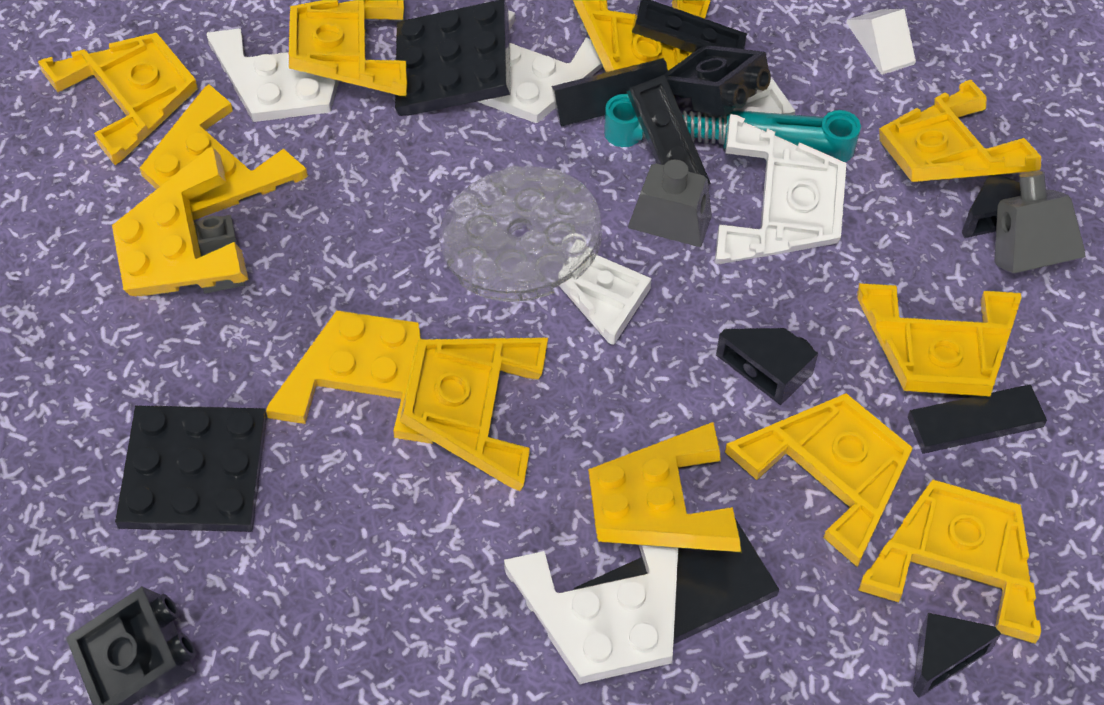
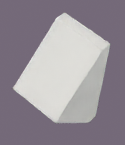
(885, 38)

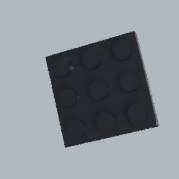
(454, 57)
(192, 469)

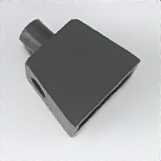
(673, 204)
(1036, 227)

